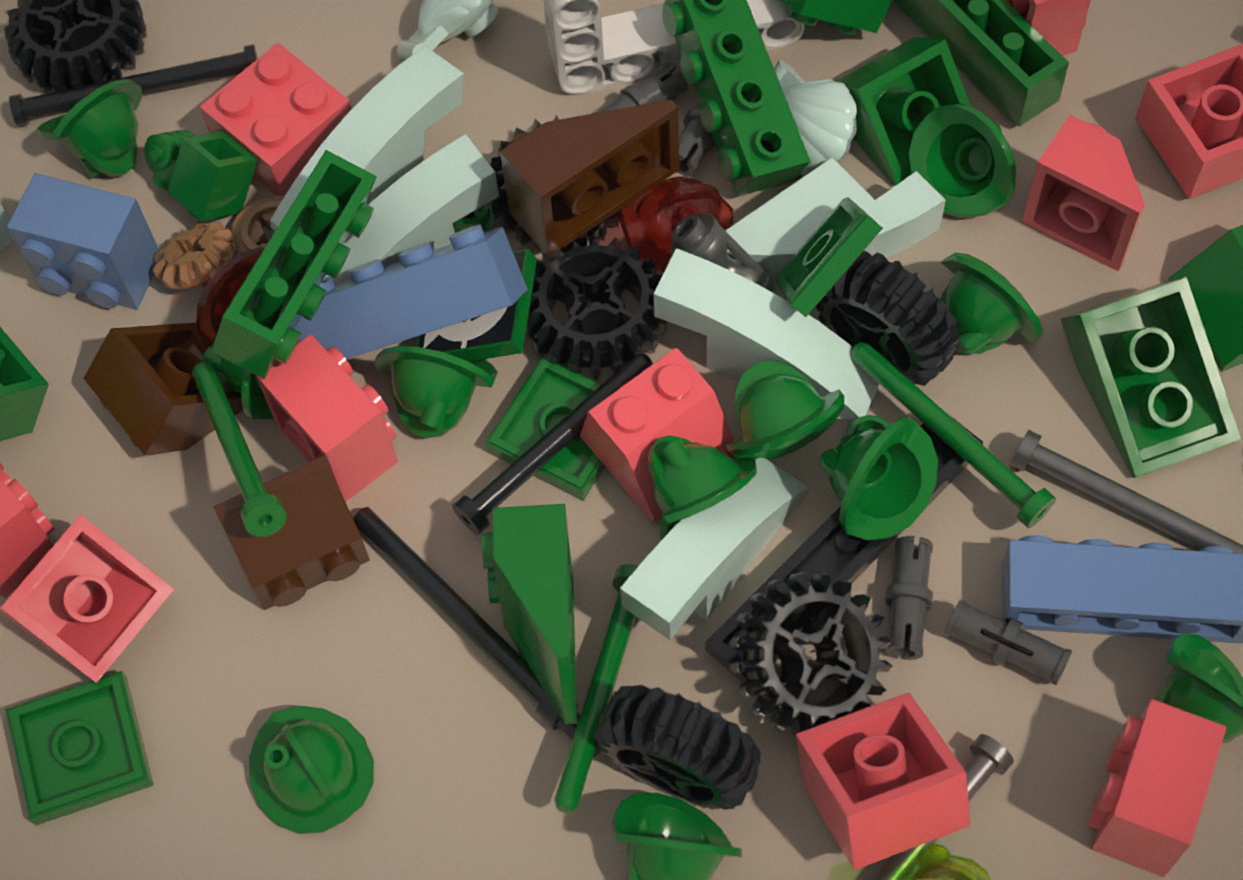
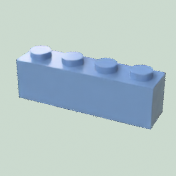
(417, 294)
(1123, 589)

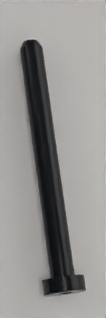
(475, 511)

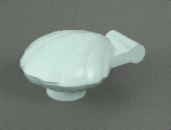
(445, 20)
(821, 113)

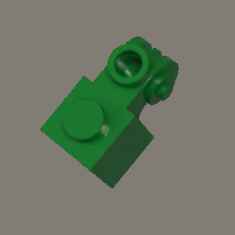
(201, 171)

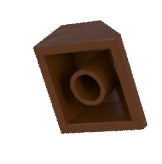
(150, 385)
(311, 547)

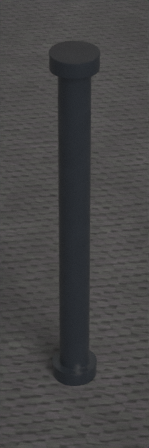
(150, 82)

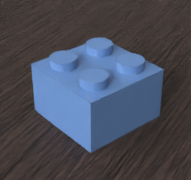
(84, 241)

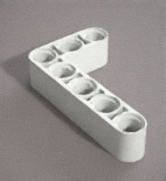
(634, 44)

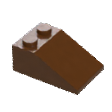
(587, 169)

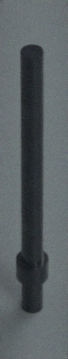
(461, 615)

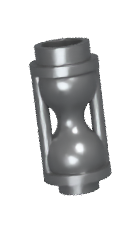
(708, 240)

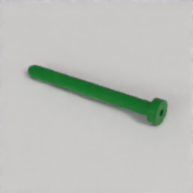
(1032, 504)
(262, 512)
(599, 693)

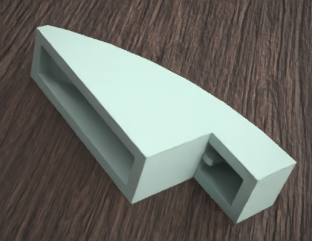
(389, 124)
(423, 205)
(790, 218)
(755, 326)
(710, 551)

